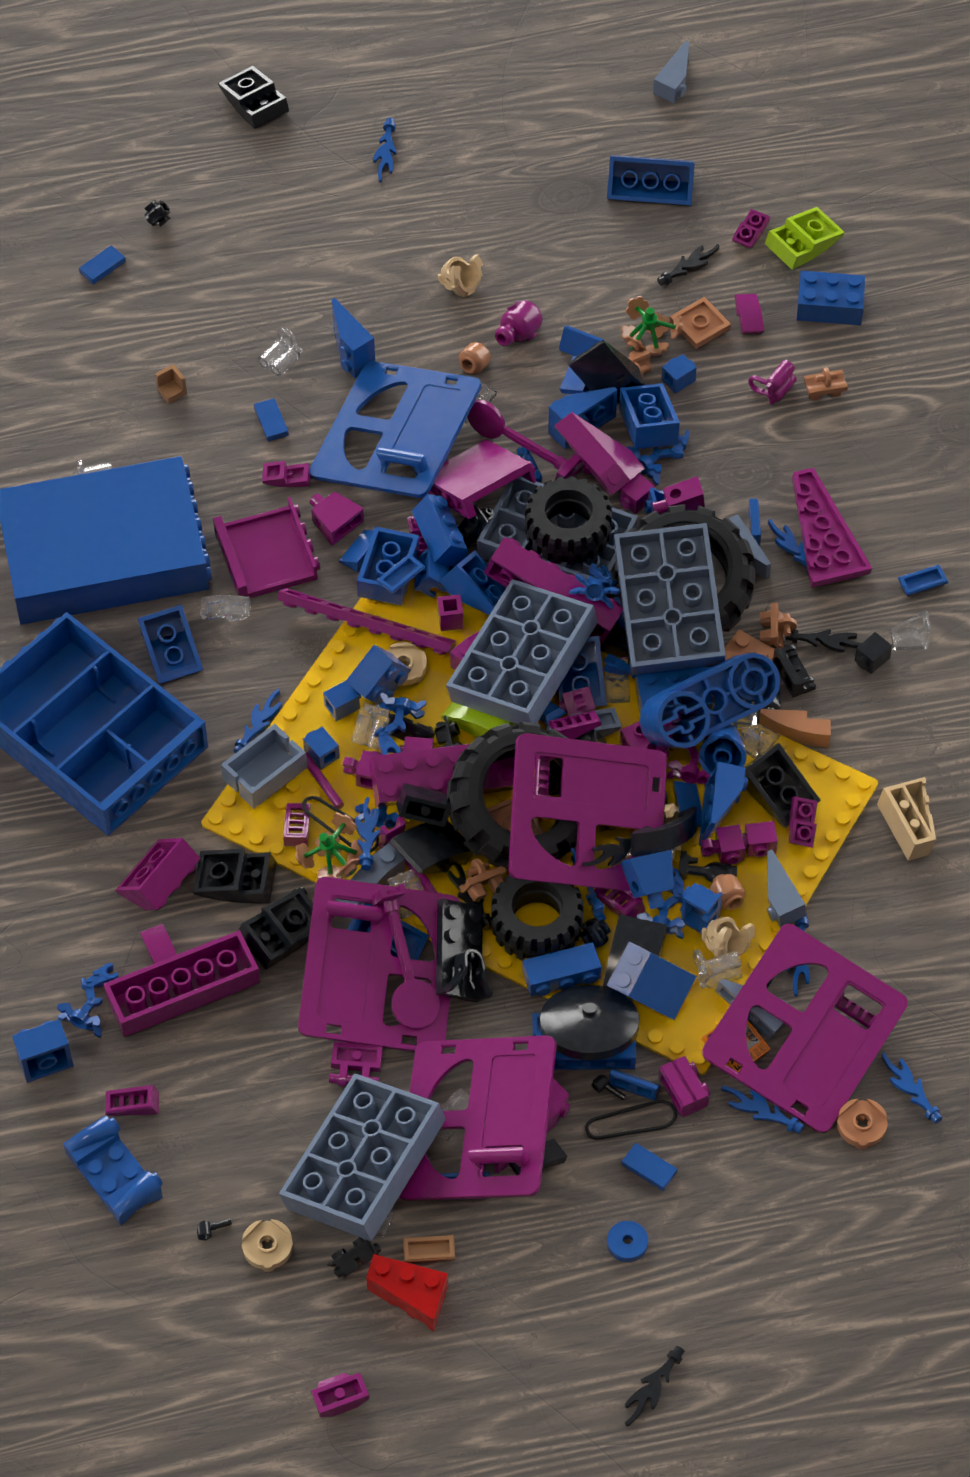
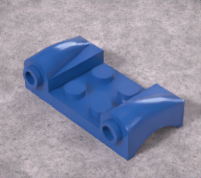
(112, 1169)

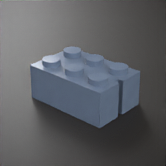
(264, 766)

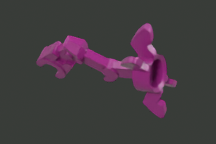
(689, 773)

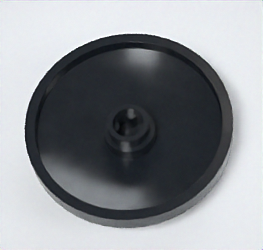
(590, 1022)

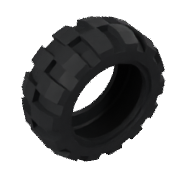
(725, 545)
(467, 802)

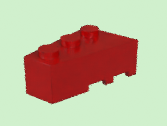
(409, 1287)

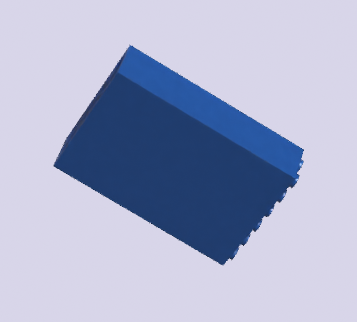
(103, 539)
(93, 724)

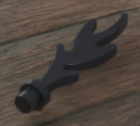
(693, 262)
(832, 642)
(617, 852)
(466, 897)
(653, 1389)

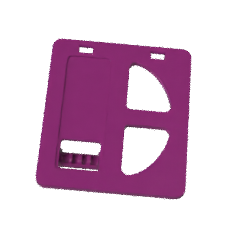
(598, 787)
(351, 968)
(825, 1049)
(504, 1110)

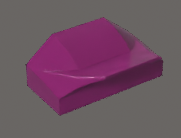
(339, 1394)

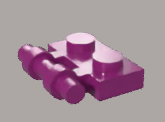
(354, 1057)

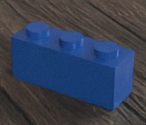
(561, 969)

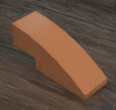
(796, 726)

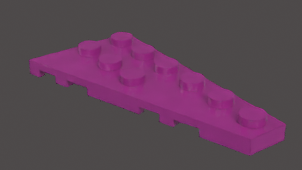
(827, 540)

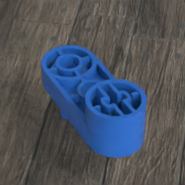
(753, 680)

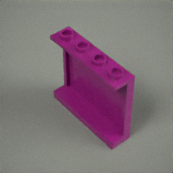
(478, 474)
(267, 551)

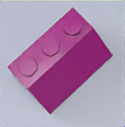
(159, 873)

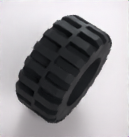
(568, 497)
(529, 940)

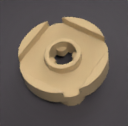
(414, 657)
(267, 1258)

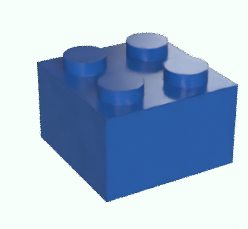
(378, 674)
(42, 1050)

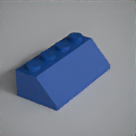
(650, 180)

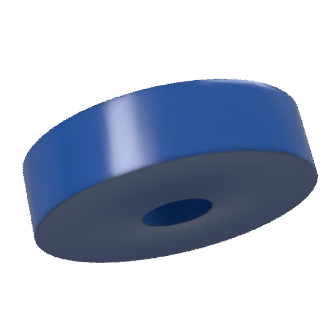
(627, 1252)

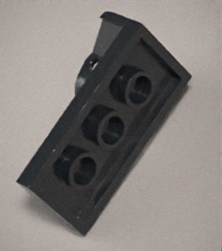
(459, 952)

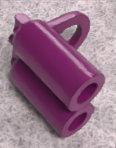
(777, 384)

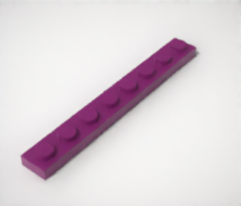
(358, 618)

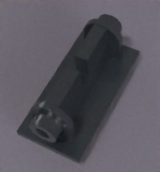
(473, 527)
(412, 730)
(447, 733)
(345, 1260)

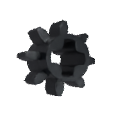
(157, 213)
(595, 932)

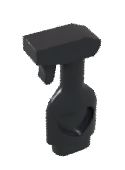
(709, 871)

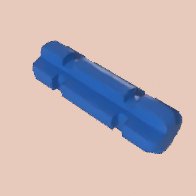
(524, 453)

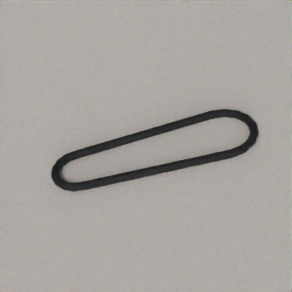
(326, 826)
(632, 1131)

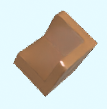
(171, 383)

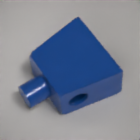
(650, 876)

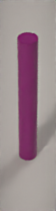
(323, 783)

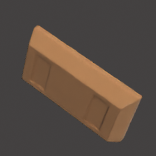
(429, 1248)

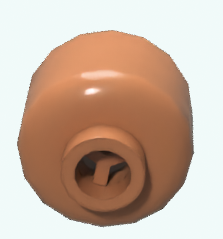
(474, 358)
(731, 888)

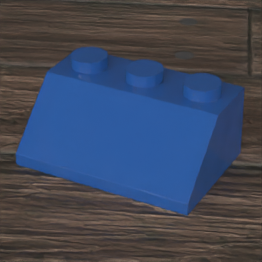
(440, 530)

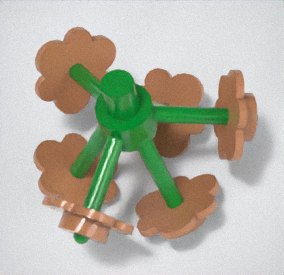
(653, 323)
(330, 846)

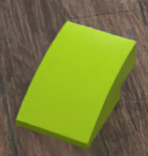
(803, 237)
(471, 720)

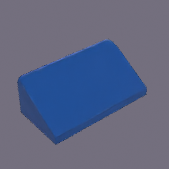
(576, 341)
(356, 553)
(686, 797)
(634, 1084)

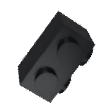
(423, 805)

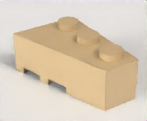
(909, 817)

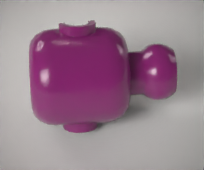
(519, 323)

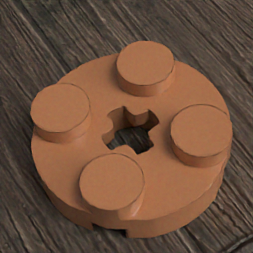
(862, 1136)

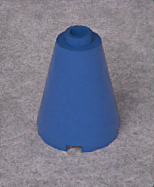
(722, 746)

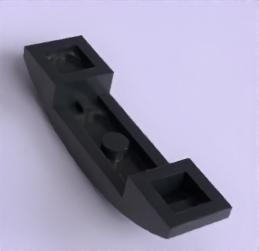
(665, 837)

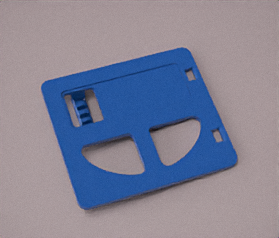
(419, 429)

